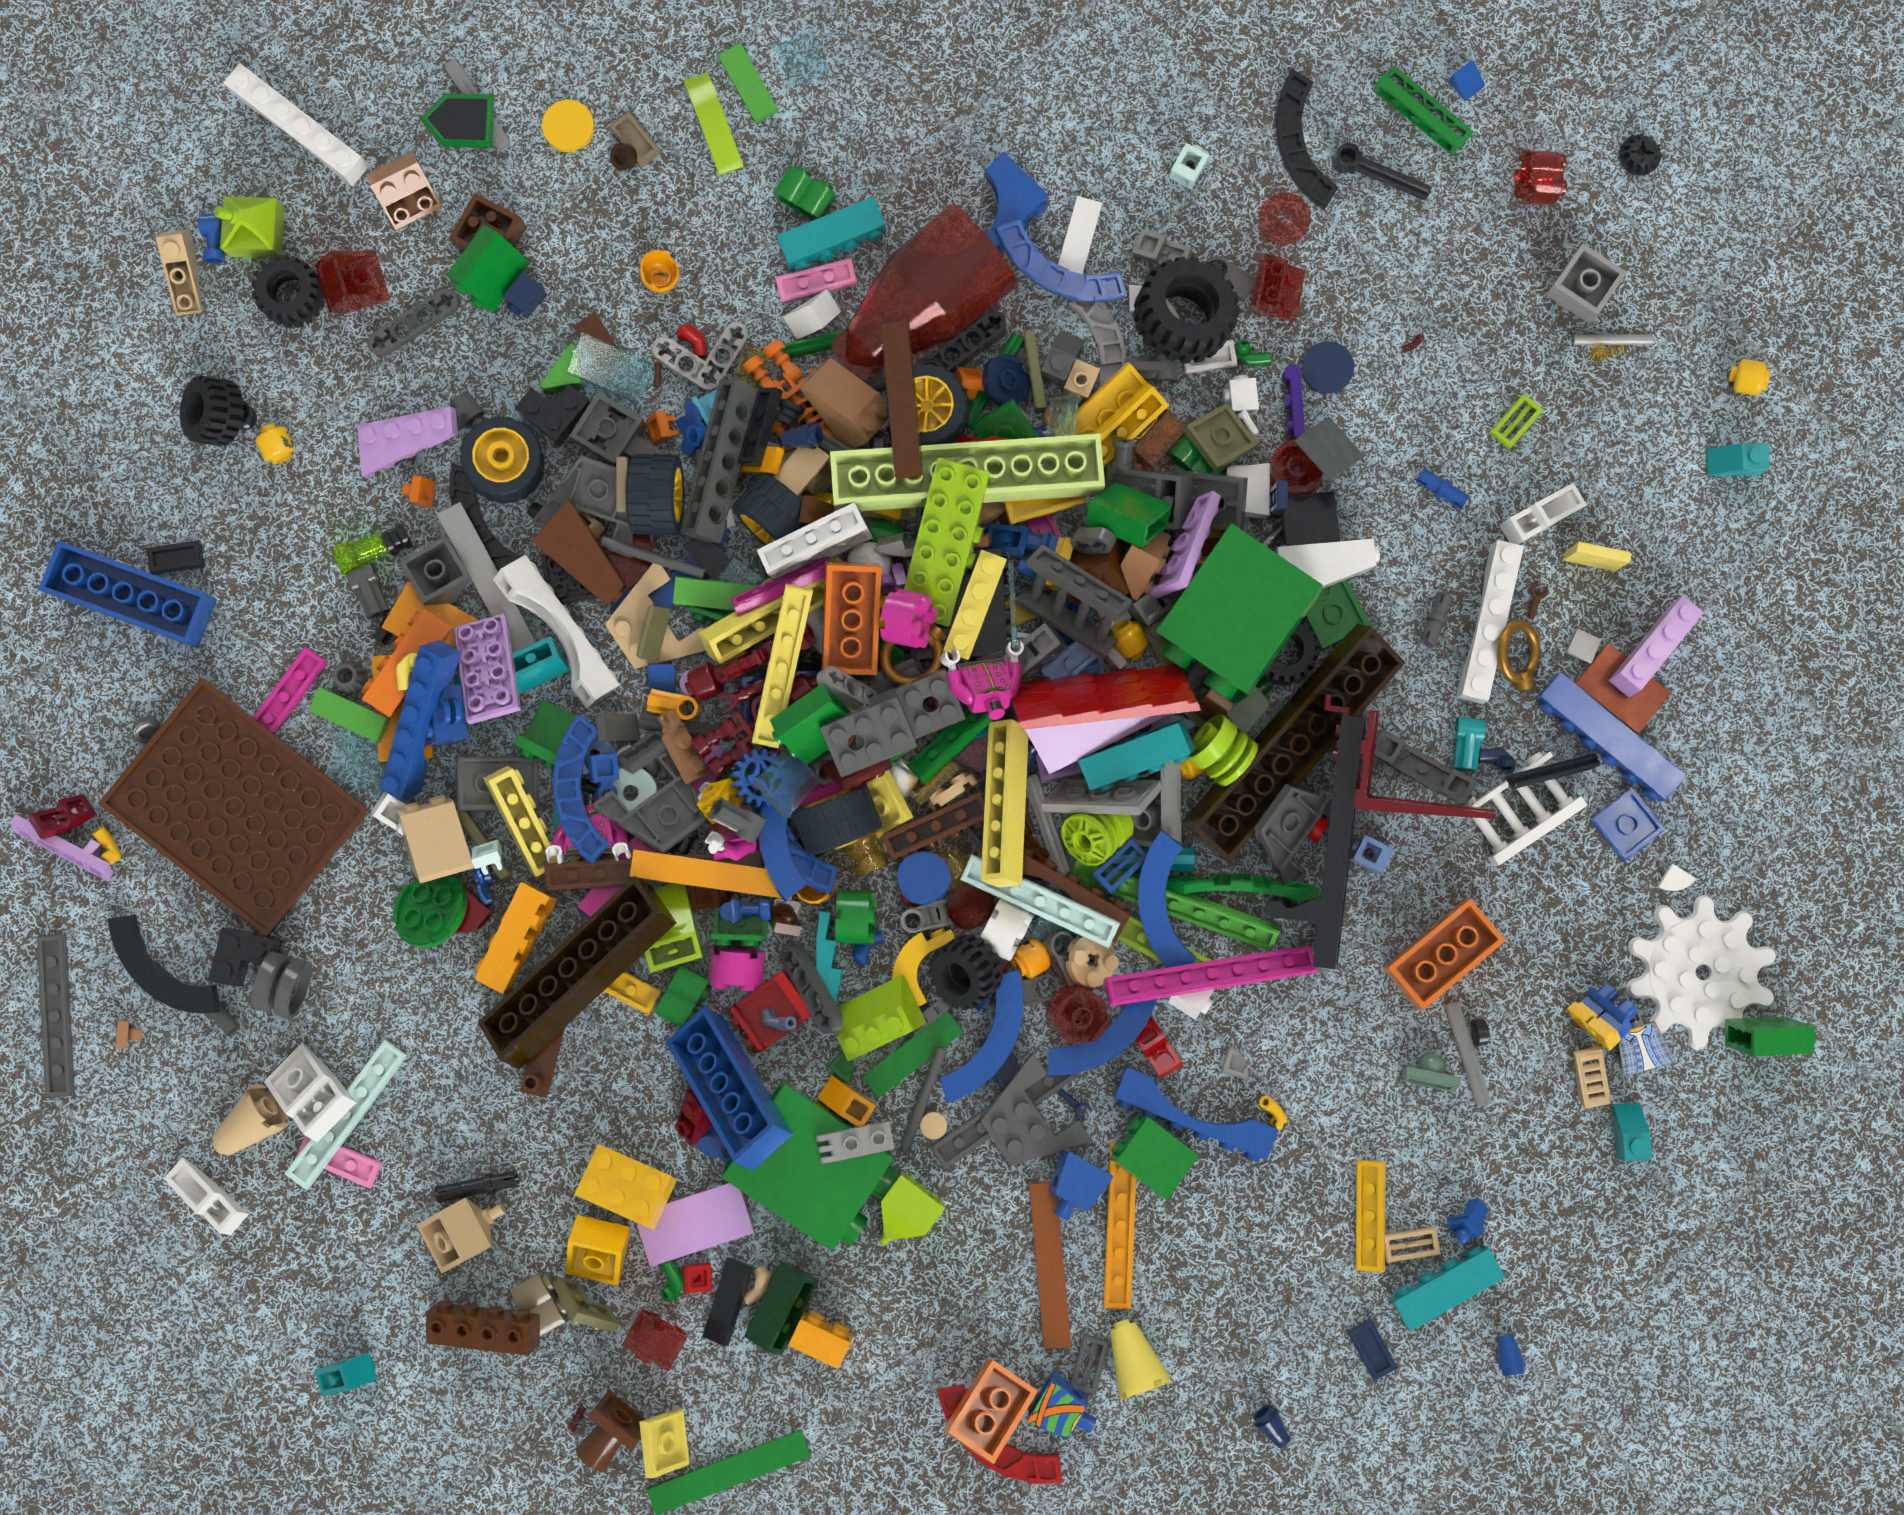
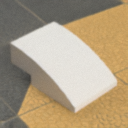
(309, 1092)

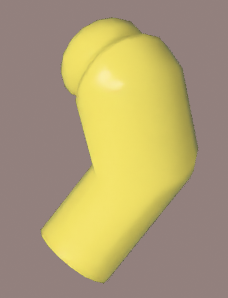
(404, 671)

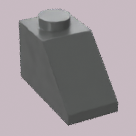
(1061, 358)

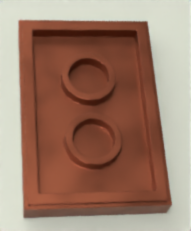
(1631, 711)

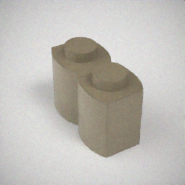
(538, 1297)

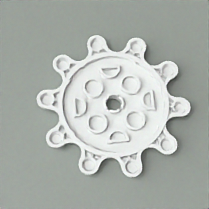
(1672, 966)

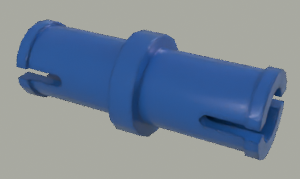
(1442, 488)

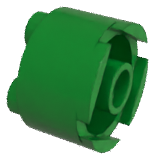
(855, 917)

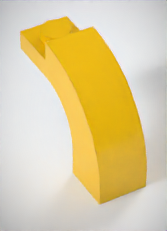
(912, 955)

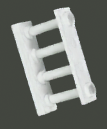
(1524, 835)

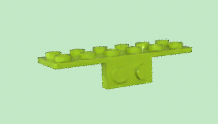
(948, 535)

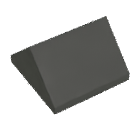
(436, 573)

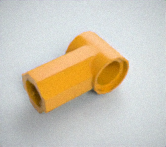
(663, 701)

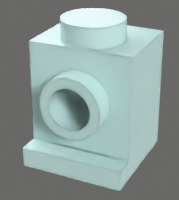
(1184, 175)

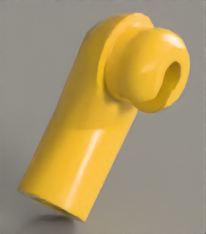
(109, 844)
(1272, 1107)

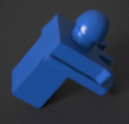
(1470, 1222)

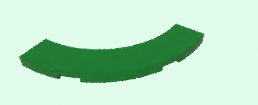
(1242, 882)

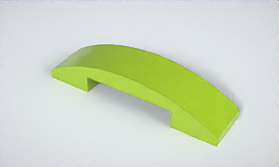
(713, 123)

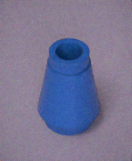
(1509, 1356)

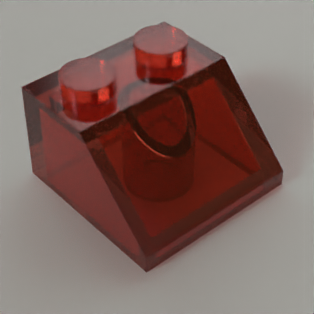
(351, 280)

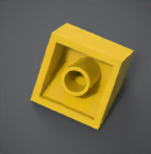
(597, 1250)

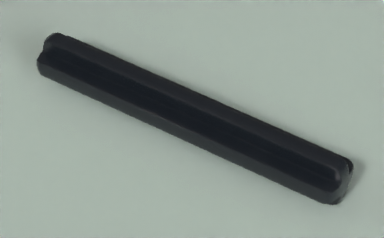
(1552, 771)

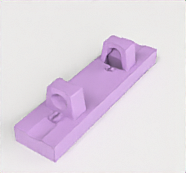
(84, 858)

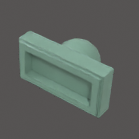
(1430, 1074)

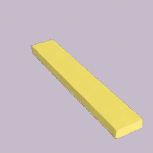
(782, 661)

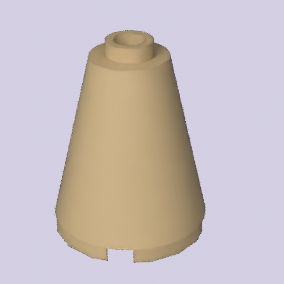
(250, 1121)

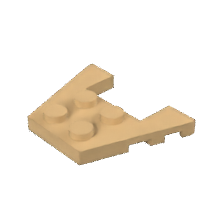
(629, 619)

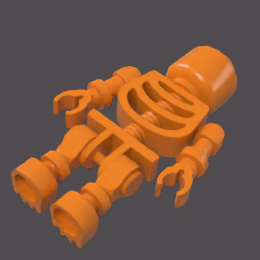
(791, 375)

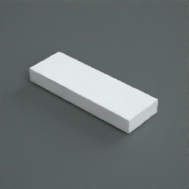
(1080, 234)

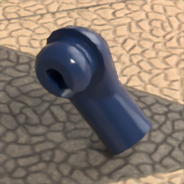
(1499, 757)

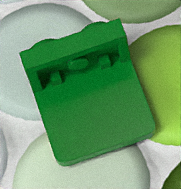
(545, 734)
(749, 930)

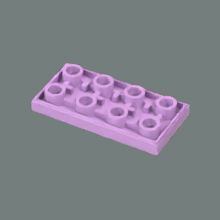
(487, 669)
(697, 1224)

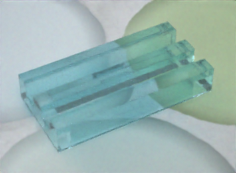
(1066, 418)

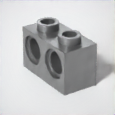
(1149, 608)
(1039, 650)

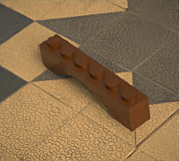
(1070, 883)

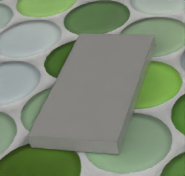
(1127, 798)

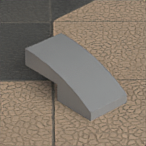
(1157, 249)
(896, 545)

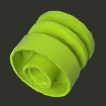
(1223, 750)
(1095, 836)

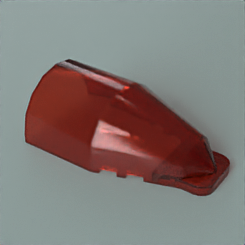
(934, 280)

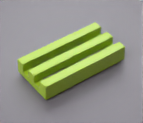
(1501, 438)

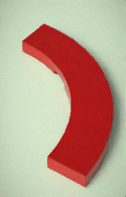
(1011, 1461)

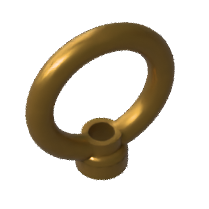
(936, 636)
(1522, 678)

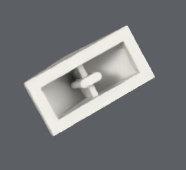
(812, 315)

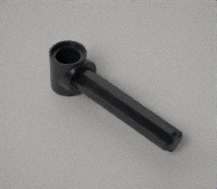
(1378, 172)

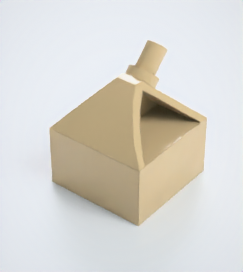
(805, 471)
(458, 1232)

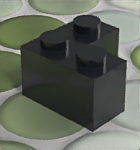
(554, 419)
(235, 952)

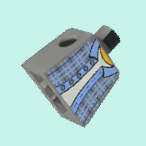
(1644, 1047)

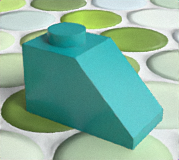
(1738, 460)
(1631, 1133)
(346, 1374)

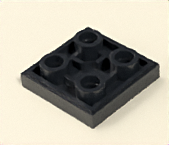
(1311, 519)
(565, 586)

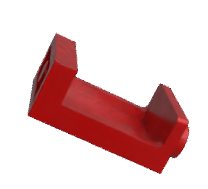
(776, 994)

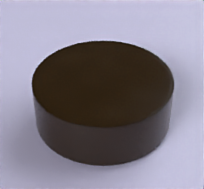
(623, 156)

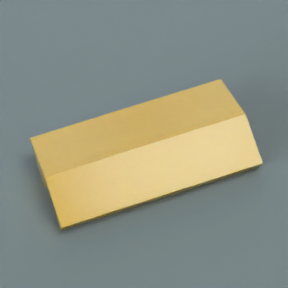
(1119, 409)

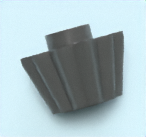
(357, 682)

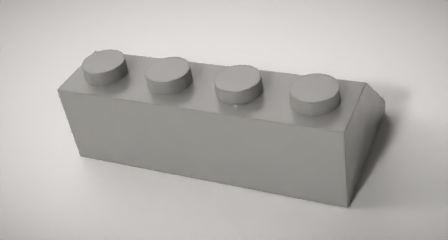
(1164, 809)

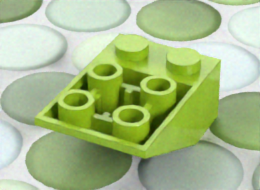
(683, 940)

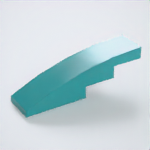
(825, 957)

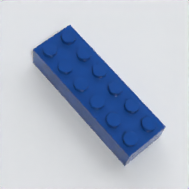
(127, 594)
(729, 1089)

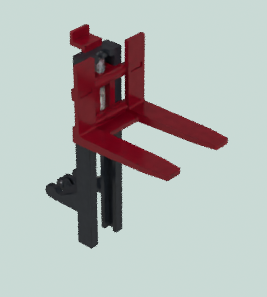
(1346, 798)

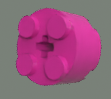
(907, 618)
(736, 967)

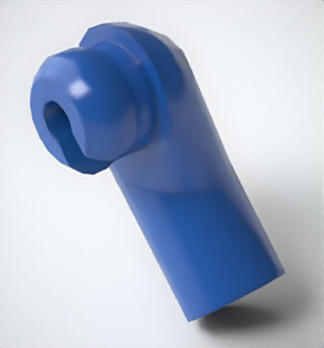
(861, 951)

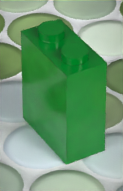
(487, 269)
(1128, 514)
(800, 723)
(1769, 1036)
(1153, 1156)

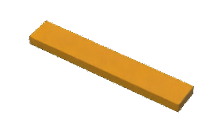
(702, 873)
(1119, 1238)

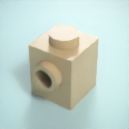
(1081, 380)

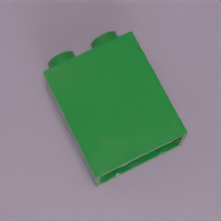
(1238, 612)
(800, 1189)

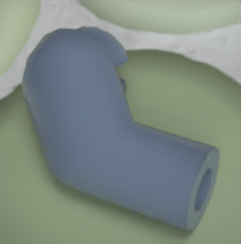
(780, 1023)

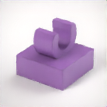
(895, 580)

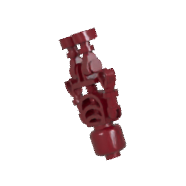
(709, 679)
(728, 728)

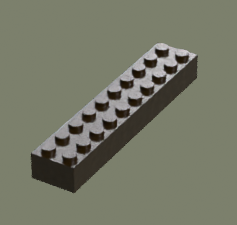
(1295, 740)

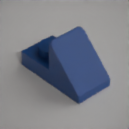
(1008, 538)

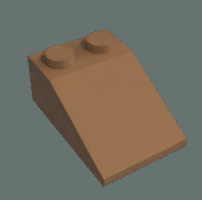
(845, 403)

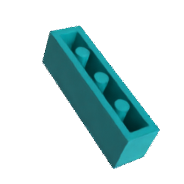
(832, 234)
(536, 664)
(1137, 754)
(1447, 1287)

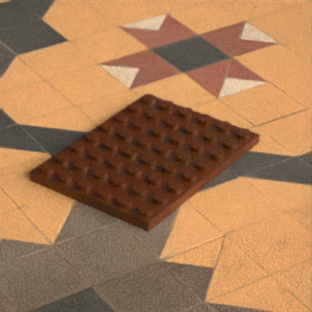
(234, 807)

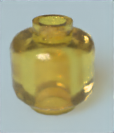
(957, 863)

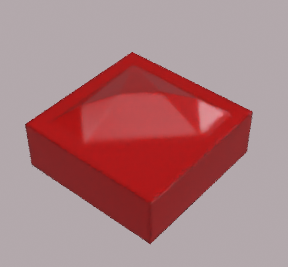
(697, 1278)

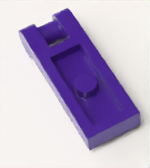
(1293, 401)

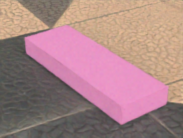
(815, 280)
(351, 1165)

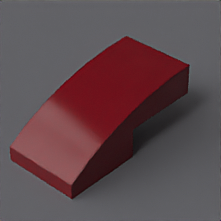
(66, 816)

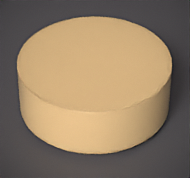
(933, 1125)

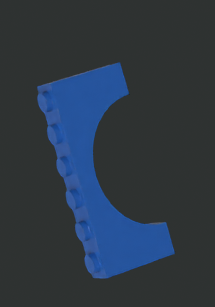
(1016, 195)

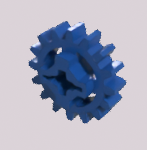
(756, 767)

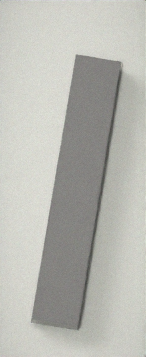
(482, 571)

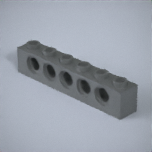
(718, 462)

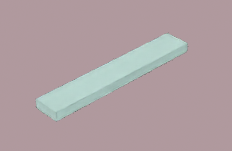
(1048, 905)
(364, 1091)

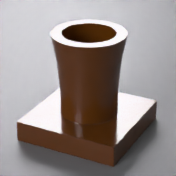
(615, 1426)

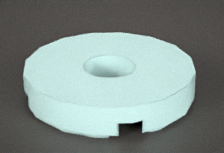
(641, 780)

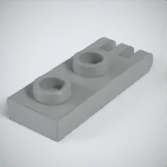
(856, 1141)

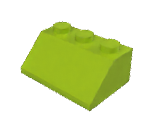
(878, 1018)

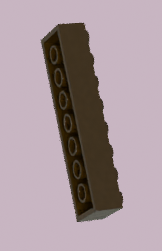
(576, 973)

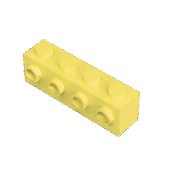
(520, 818)

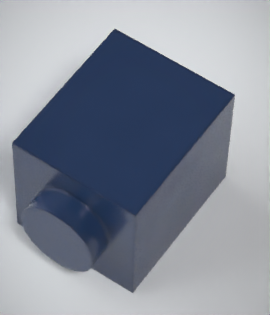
(524, 296)

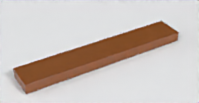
(1049, 1267)

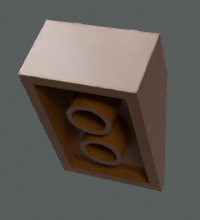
(1103, 567)

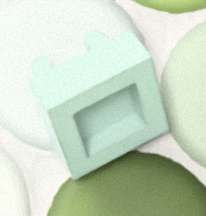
(487, 854)

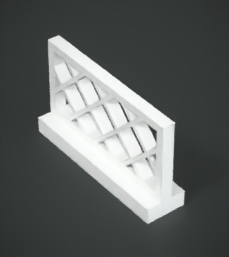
(822, 538)

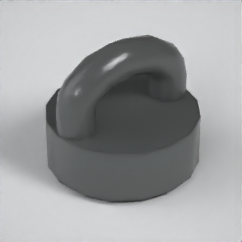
(145, 728)

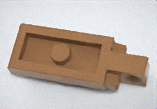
(681, 748)

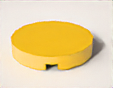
(568, 125)

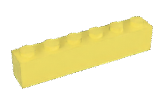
(742, 631)
(1004, 804)

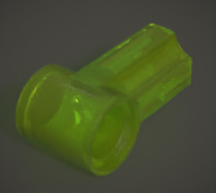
(353, 554)

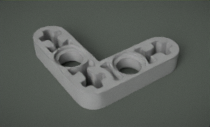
(699, 365)
(838, 682)

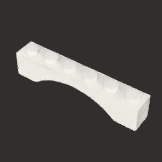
(296, 123)
(526, 587)
(1497, 595)

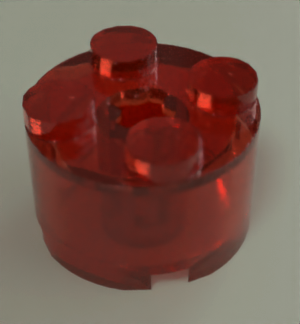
(1540, 177)
(1289, 456)
(1092, 1017)
(655, 1339)

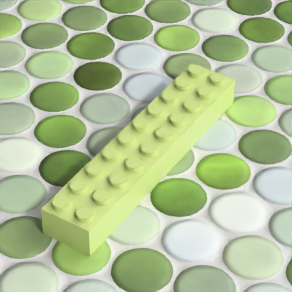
(1016, 467)

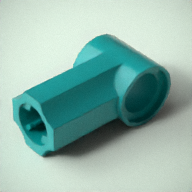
(1468, 738)

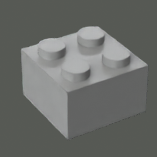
(1586, 283)

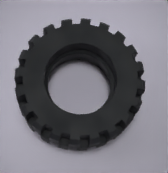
(1201, 285)

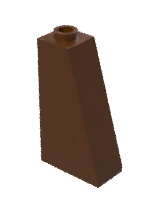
(578, 551)

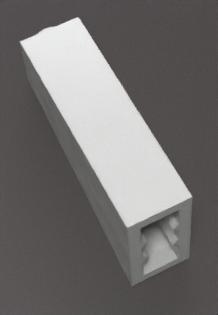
(1332, 561)

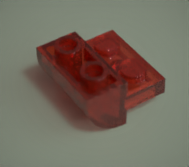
(1277, 288)

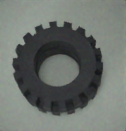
(276, 274)
(211, 411)
(1305, 663)
(952, 980)

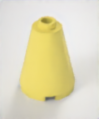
(1135, 1361)

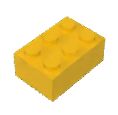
(625, 1187)

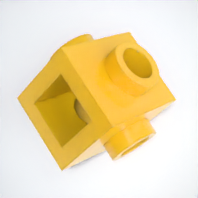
(714, 792)

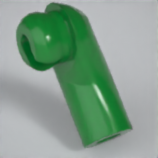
(1248, 355)
(674, 1282)

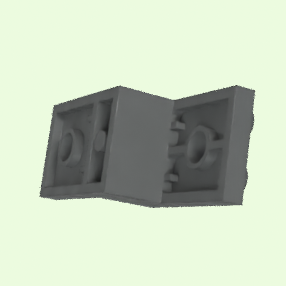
(1182, 490)
(891, 722)

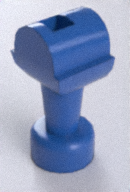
(211, 228)
(736, 911)

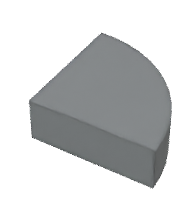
(1235, 1064)

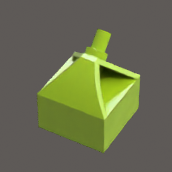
(251, 227)
(908, 1209)

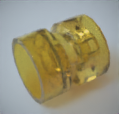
(866, 855)

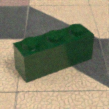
(781, 1308)

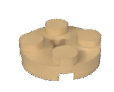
(959, 786)
(1090, 975)

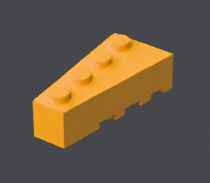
(515, 937)

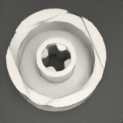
(1006, 928)

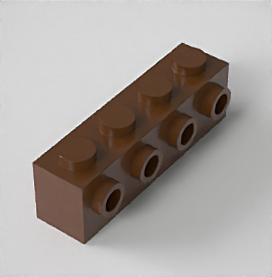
(936, 826)
(483, 1328)

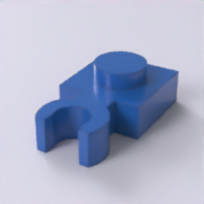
(603, 769)

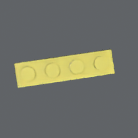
(975, 605)

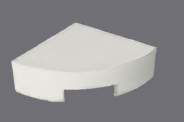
(1675, 879)

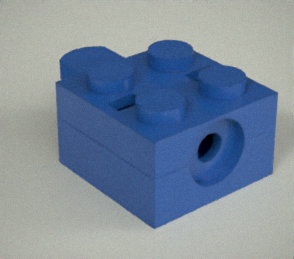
(448, 719)

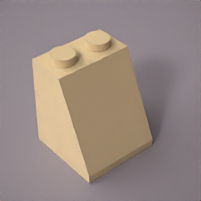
(434, 839)

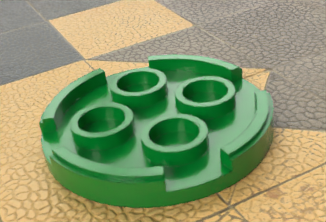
(430, 911)

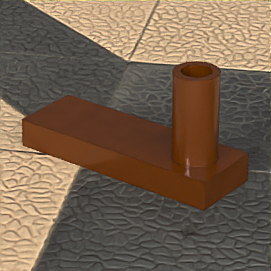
(541, 1068)

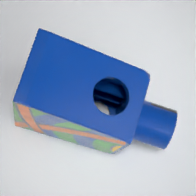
(1060, 1408)

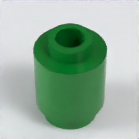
(884, 529)

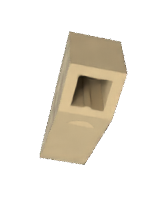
(180, 270)

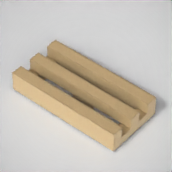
(1411, 1233)

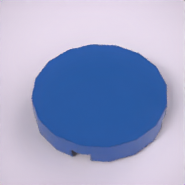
(923, 877)

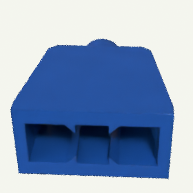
(1077, 1184)

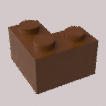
(484, 212)

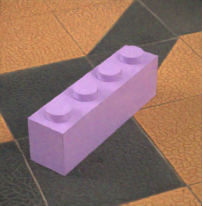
(1656, 646)

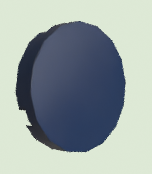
(1327, 367)
(1005, 380)

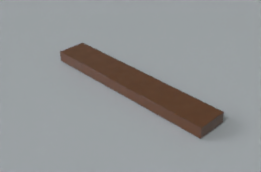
(902, 399)

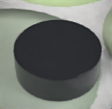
(1479, 1032)

